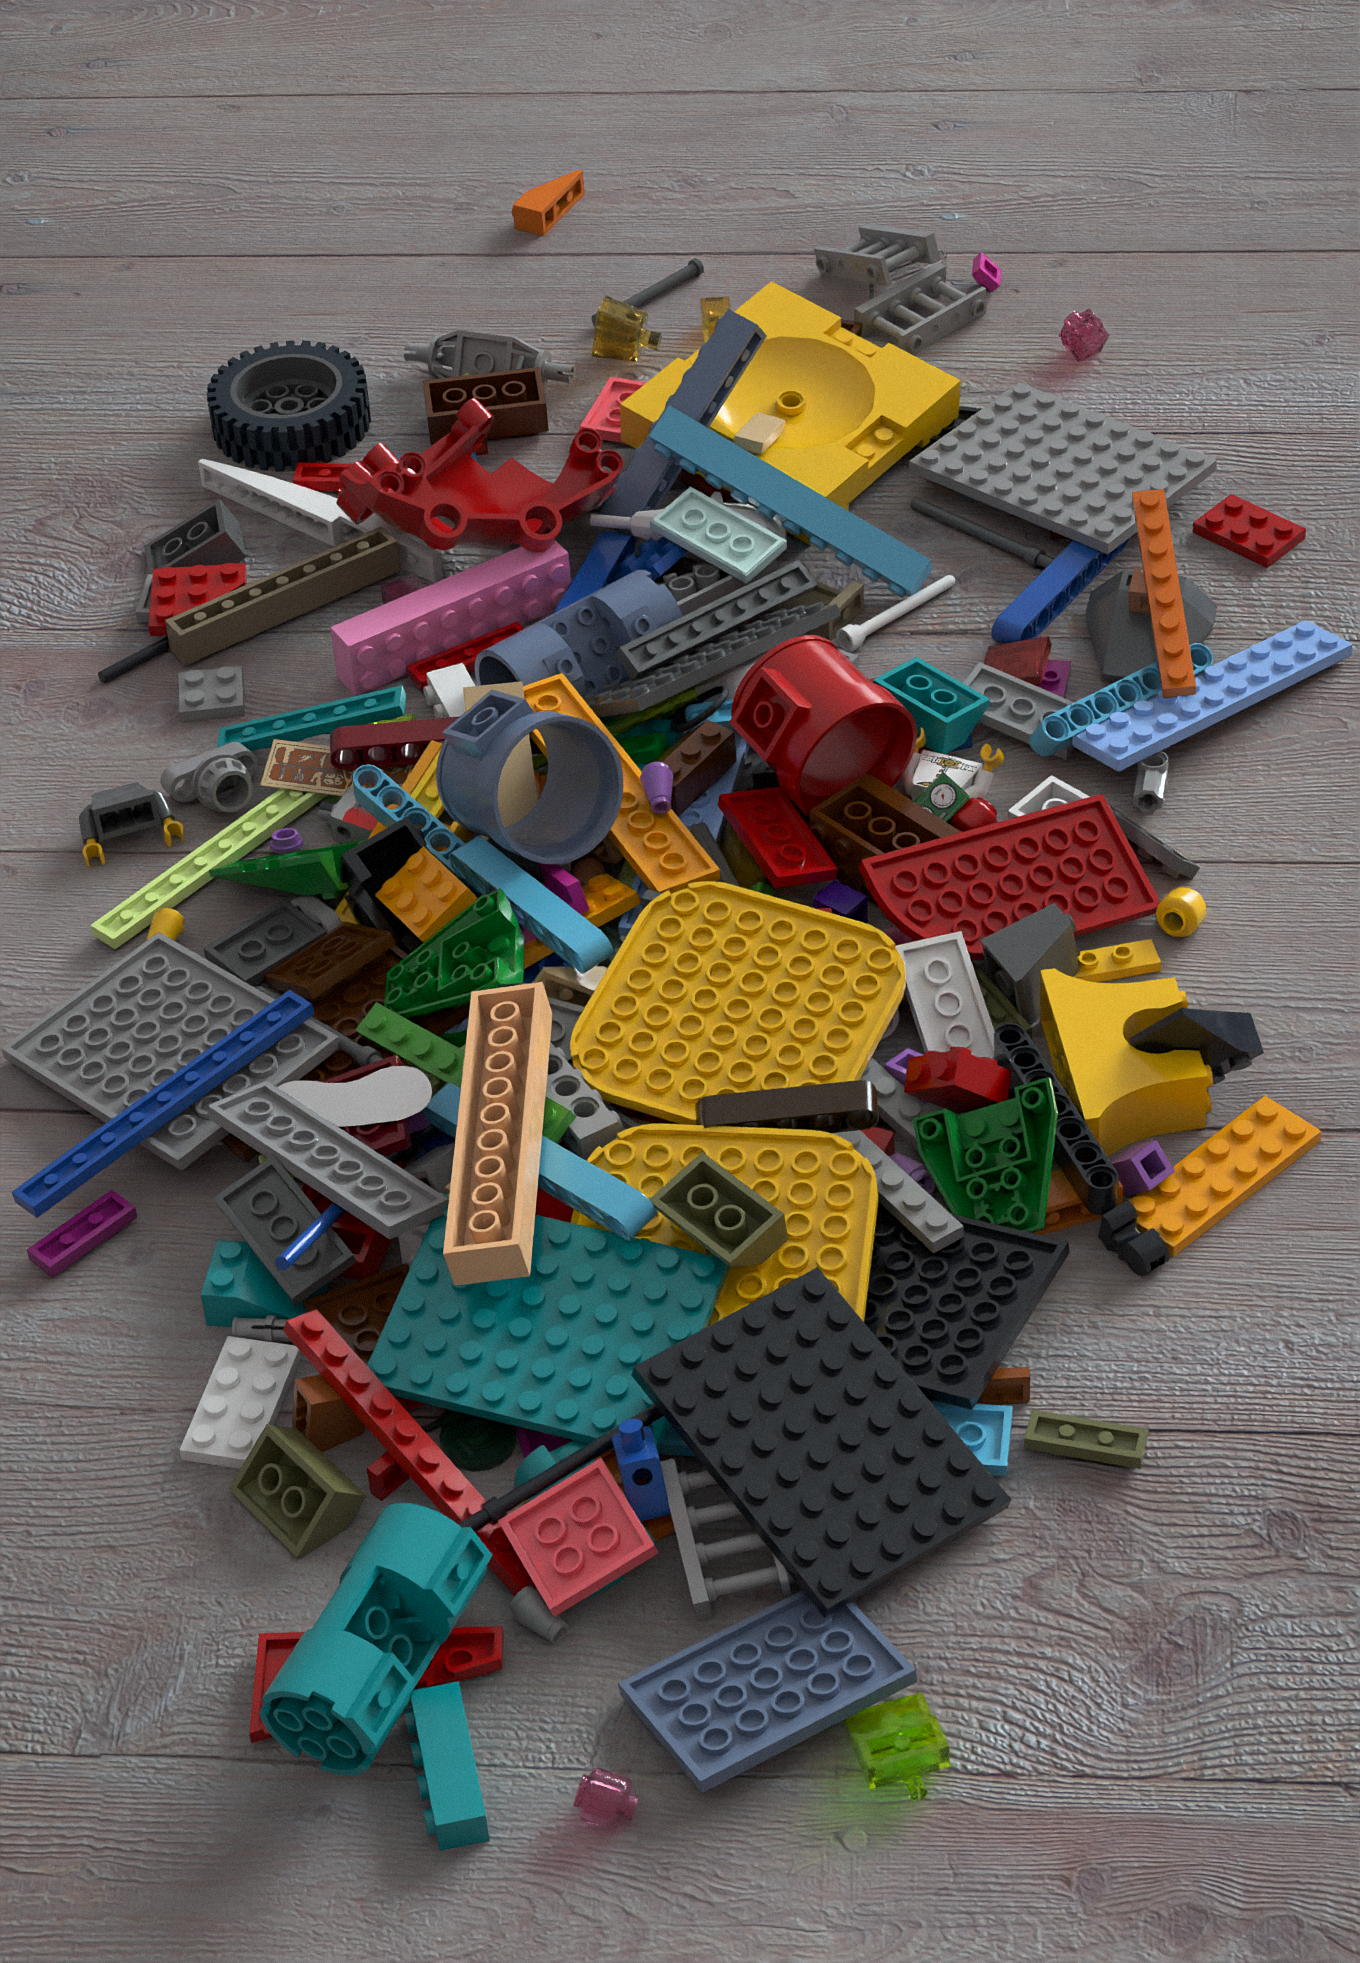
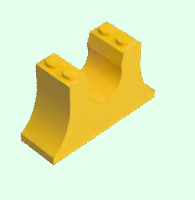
(1110, 1082)

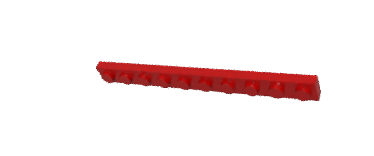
(402, 1437)

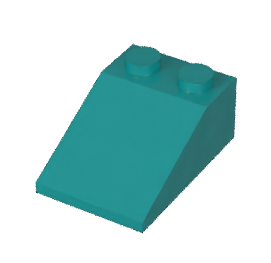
(244, 1288)

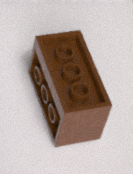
(868, 822)

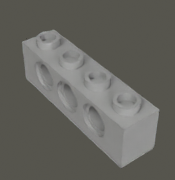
(593, 1121)

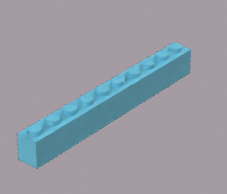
(790, 502)

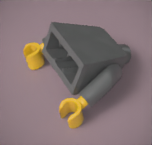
(124, 812)

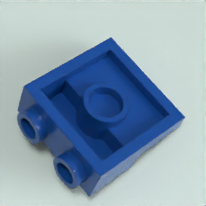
(653, 557)

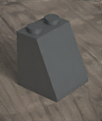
(1026, 947)

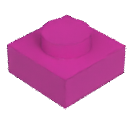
(986, 272)

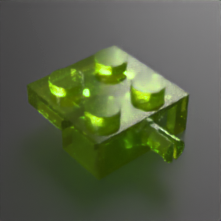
(898, 1743)

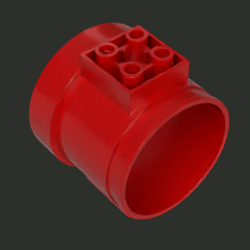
(820, 721)

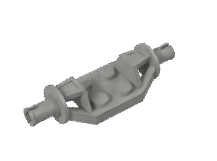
(485, 353)

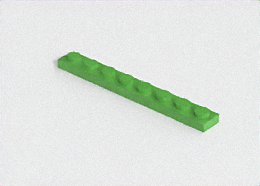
(439, 1058)

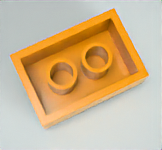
(425, 895)

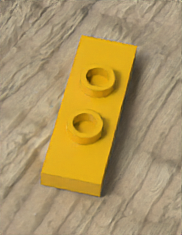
(1118, 961)

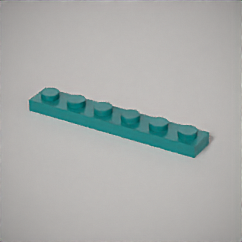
(317, 719)

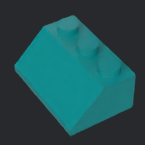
(937, 703)

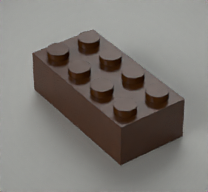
(511, 396)

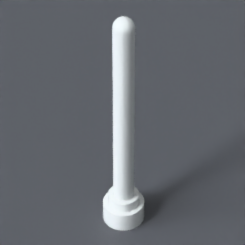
(852, 636)

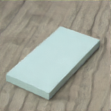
(718, 535)

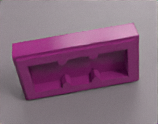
(1056, 677)

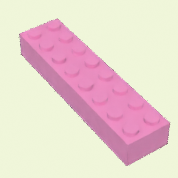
(447, 613)

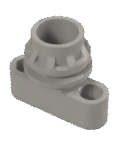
(214, 778)

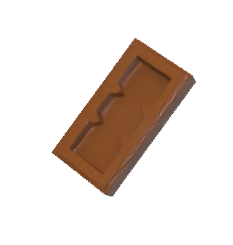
(1007, 1387)

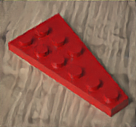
(462, 1656)

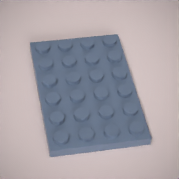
(764, 1686)

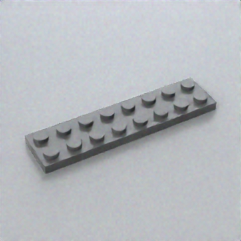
(328, 1159)

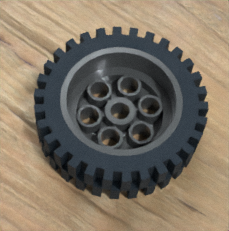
(289, 405)

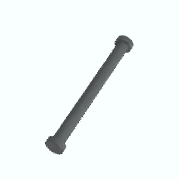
(694, 267)

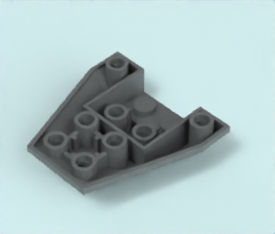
(1125, 638)

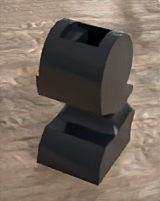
(1141, 1250)

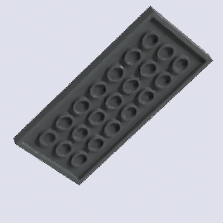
(709, 659)

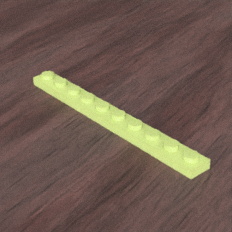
(193, 870)

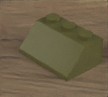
(722, 1213)
(296, 1490)

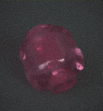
(605, 1798)

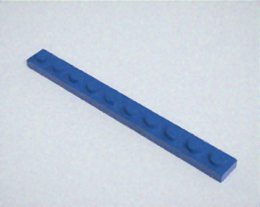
(162, 1104)

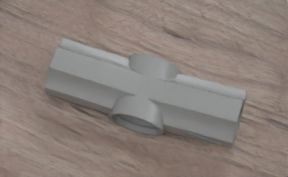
(1151, 782)

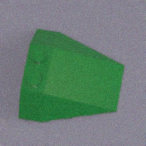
(297, 872)

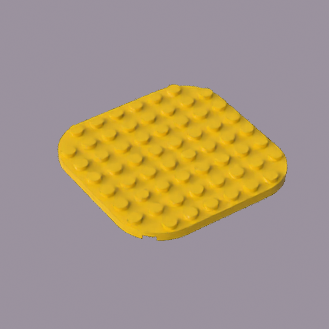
(734, 998)
(805, 1174)

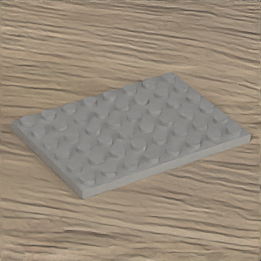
(1060, 465)
(144, 1026)

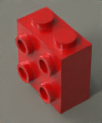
(957, 1080)

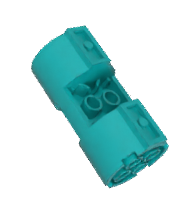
(374, 1638)

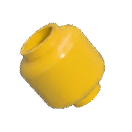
(1181, 912)

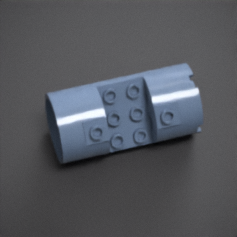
(582, 637)

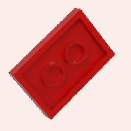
(1249, 530)

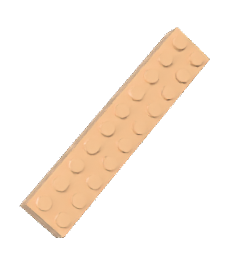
(498, 1135)

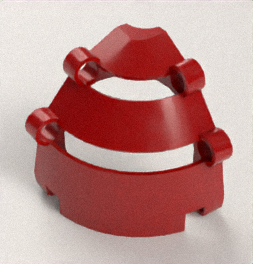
(483, 506)

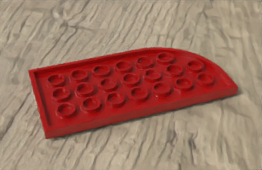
(1012, 870)

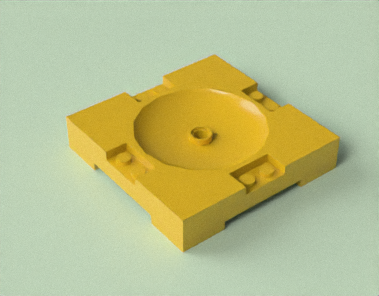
(841, 397)

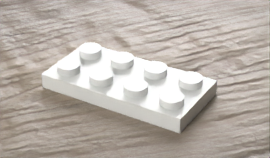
(946, 996)
(239, 1401)

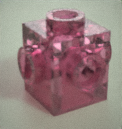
(1083, 334)

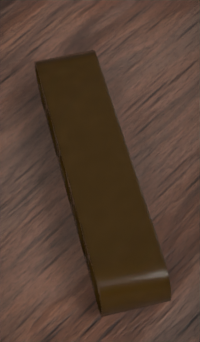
(811, 1107)

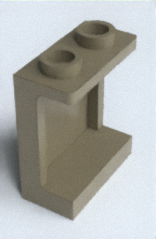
(849, 602)

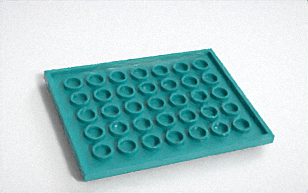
(548, 1345)

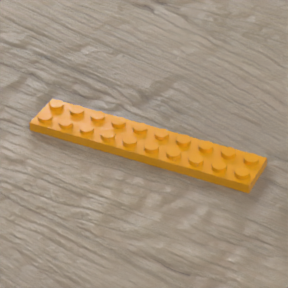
(652, 843)

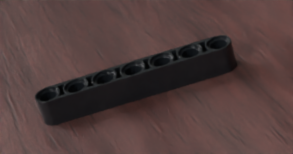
(1075, 1145)

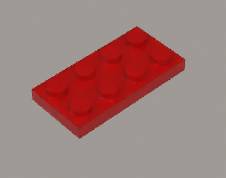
(777, 837)

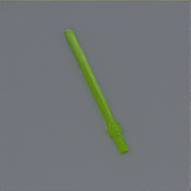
(666, 708)

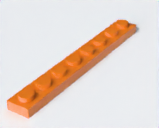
(1163, 593)

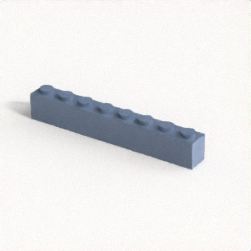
(700, 397)

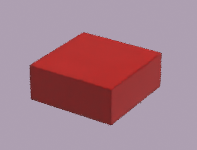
(385, 1476)

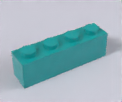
(448, 1765)

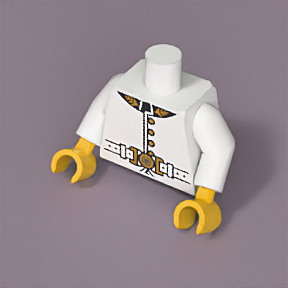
(969, 775)

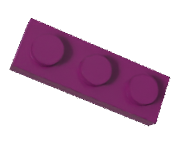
(82, 1233)

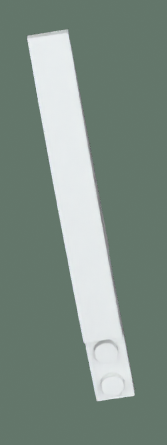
(311, 513)

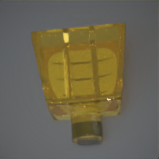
(622, 331)

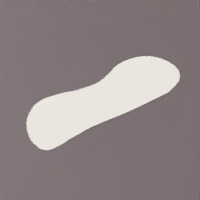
(377, 1098)

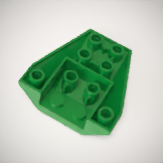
(468, 954)
(994, 1158)

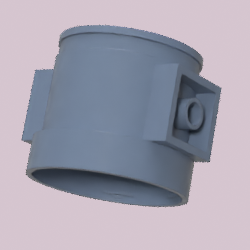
(580, 787)

